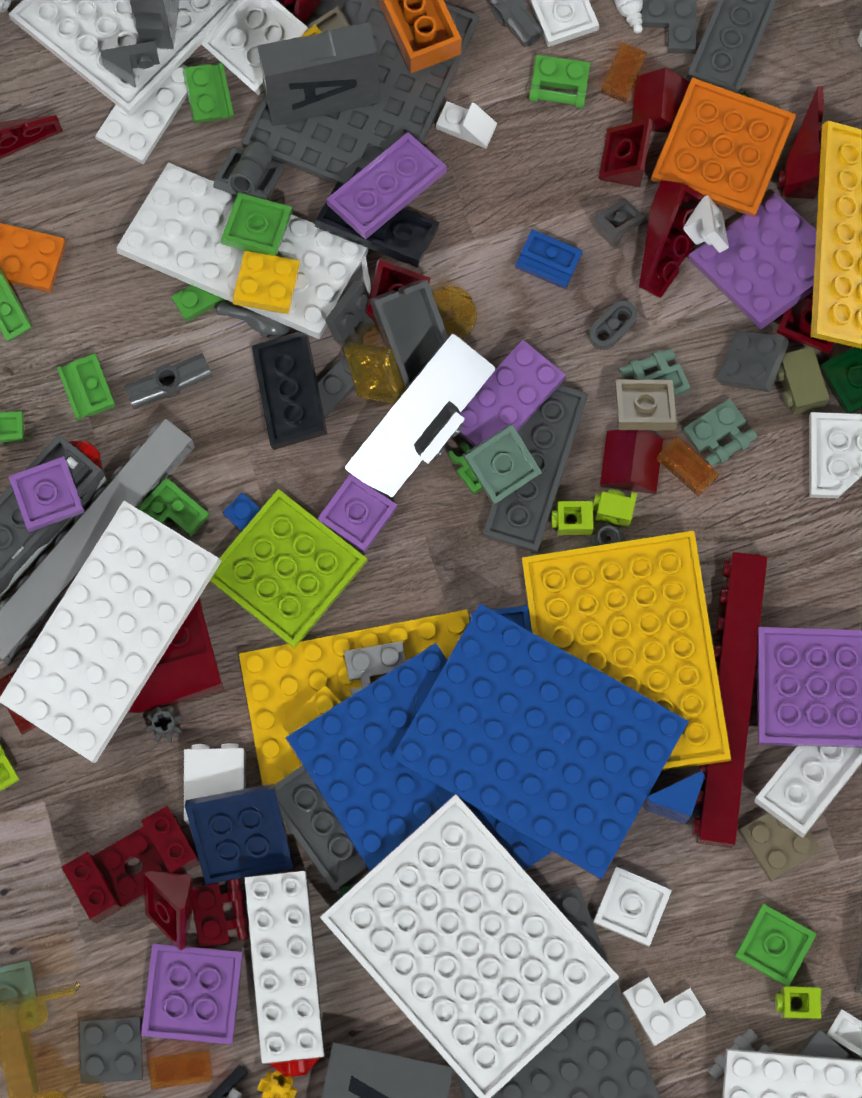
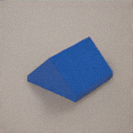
(676, 800)

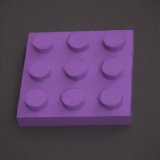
(192, 994)

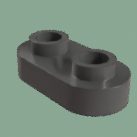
(612, 326)

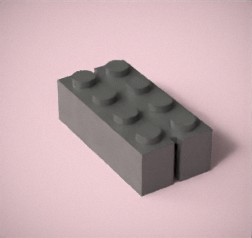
(410, 326)

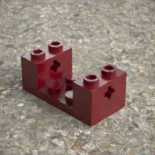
(102, 878)

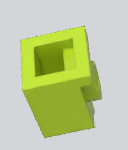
(614, 507)
(580, 510)
(810, 1002)

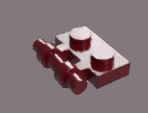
(210, 914)

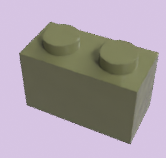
(802, 381)

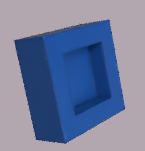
(241, 511)

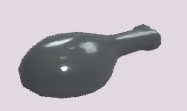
(256, 321)

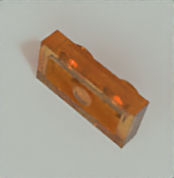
(623, 72)
(687, 466)
(180, 1069)

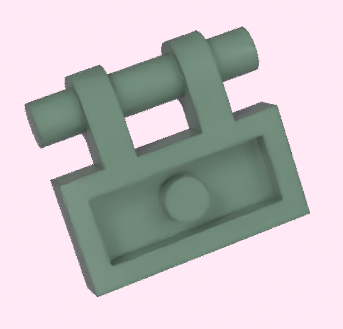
(658, 359)
(716, 425)

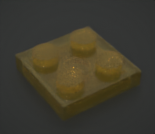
(374, 372)

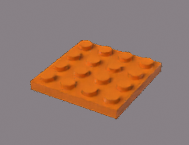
(724, 146)

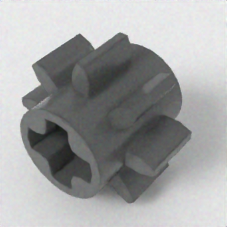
(156, 722)

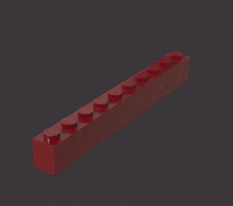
(736, 670)

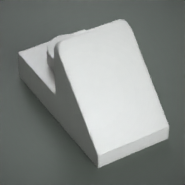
(466, 124)
(707, 225)

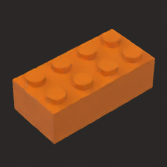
(422, 31)

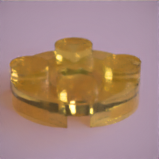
(464, 310)

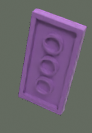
(386, 185)
(510, 394)

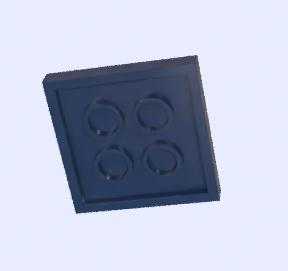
(239, 833)

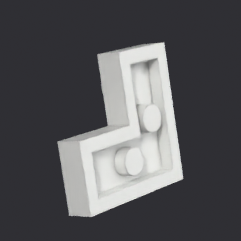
(659, 1018)

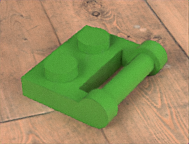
(559, 74)

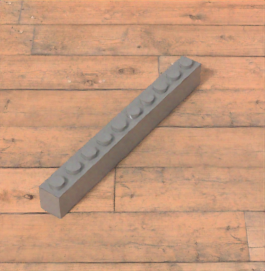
(45, 587)

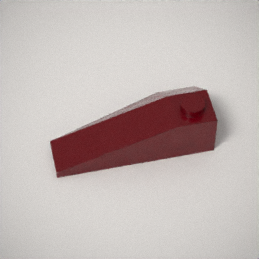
(25, 132)
(802, 166)
(666, 240)

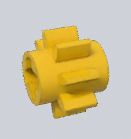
(277, 1086)

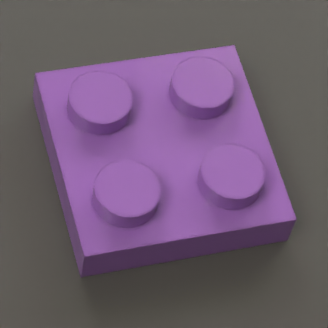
(46, 494)
(357, 513)

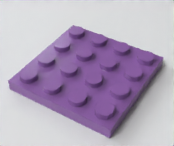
(766, 261)
(809, 687)

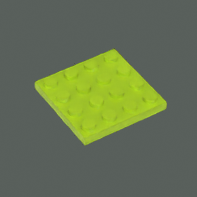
(286, 568)

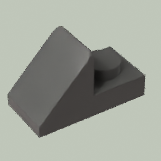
(124, 59)
(617, 221)

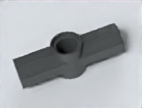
(517, 18)
(185, 374)

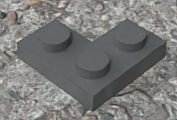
(678, 17)

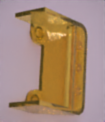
(16, 1056)

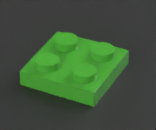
(256, 225)
(775, 945)

